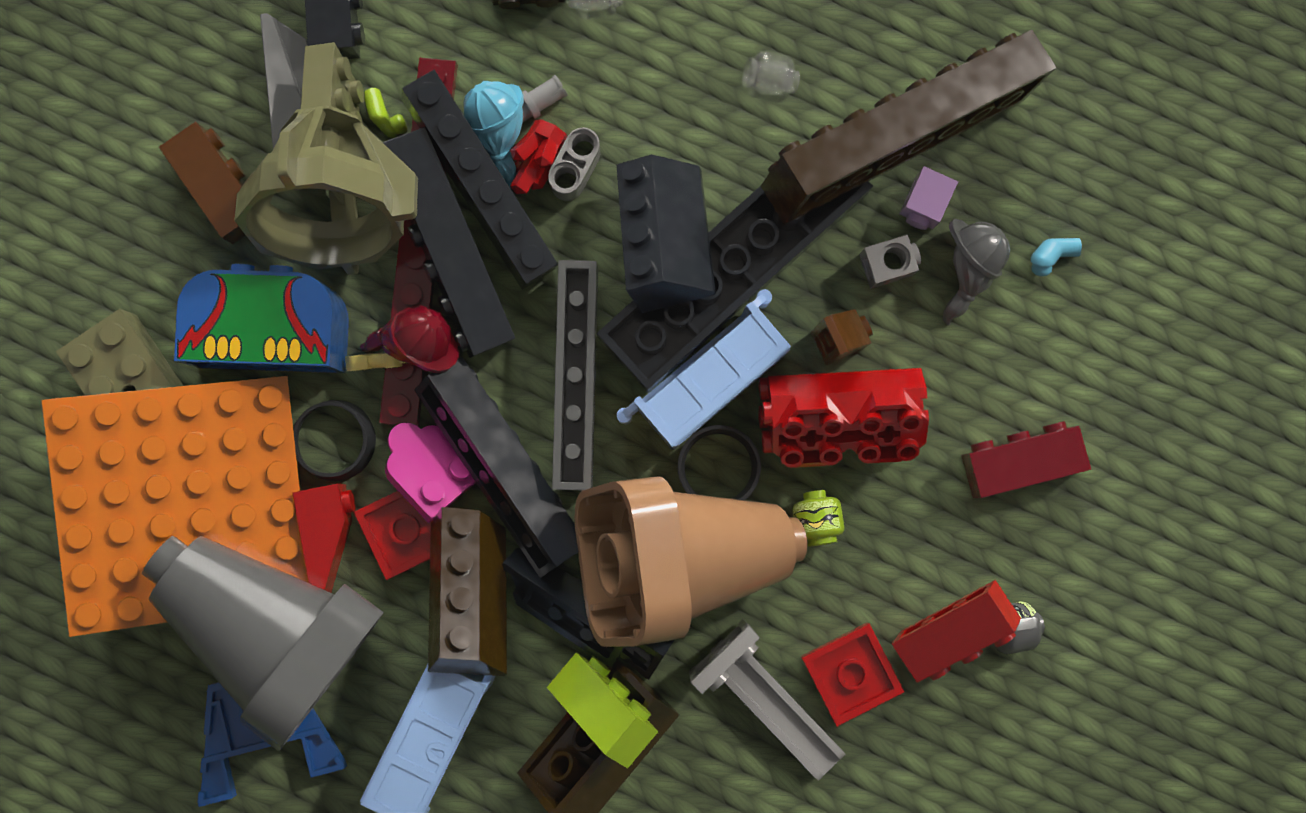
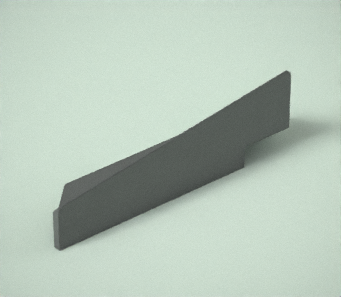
(284, 71)

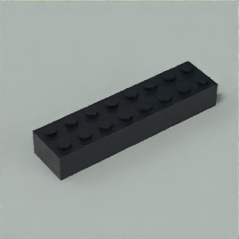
(746, 256)

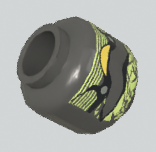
(1028, 631)

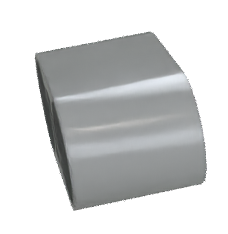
(572, 163)

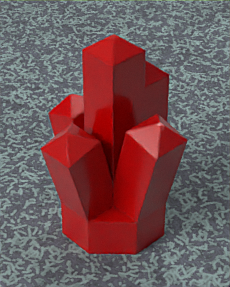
(536, 155)

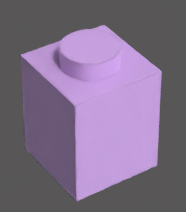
(928, 199)

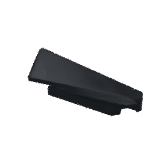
(560, 604)

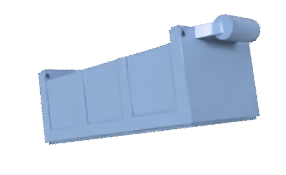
(712, 376)
(424, 742)

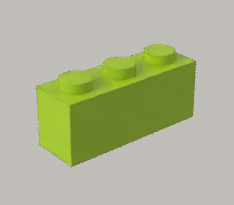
(603, 709)

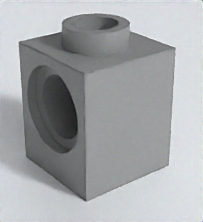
(875, 268)

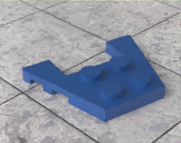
(230, 738)

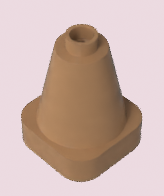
(671, 556)

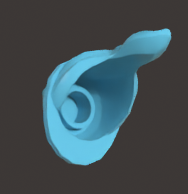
(496, 118)

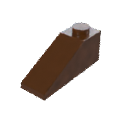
(841, 335)

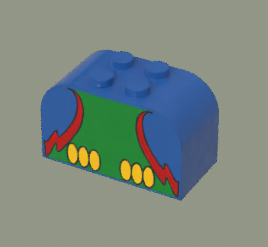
(261, 322)

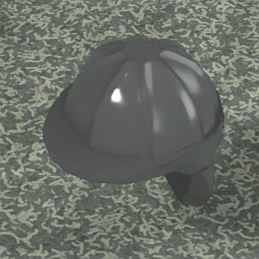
(978, 260)

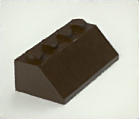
(467, 594)
(572, 772)

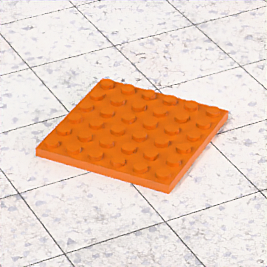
(162, 467)

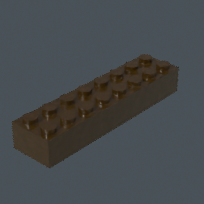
(905, 125)

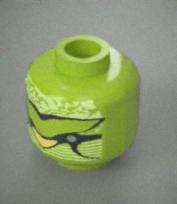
(820, 517)

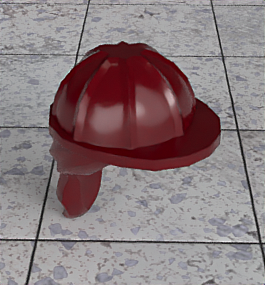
(417, 338)

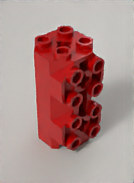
(824, 414)

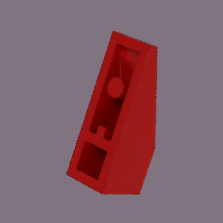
(324, 528)

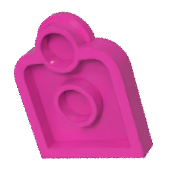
(425, 468)

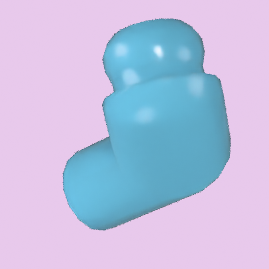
(1051, 251)

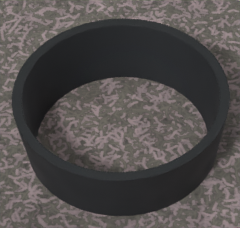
(738, 435)
(367, 450)

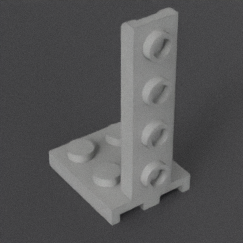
(733, 663)

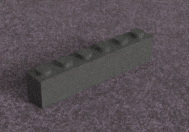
(575, 375)

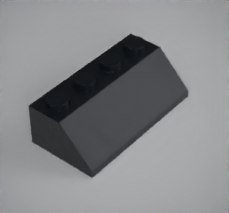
(664, 232)

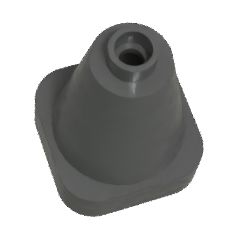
(258, 629)

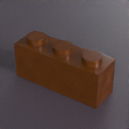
(208, 176)

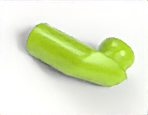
(379, 116)

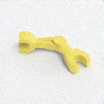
(371, 361)

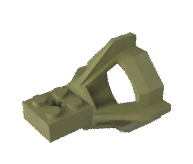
(332, 151)

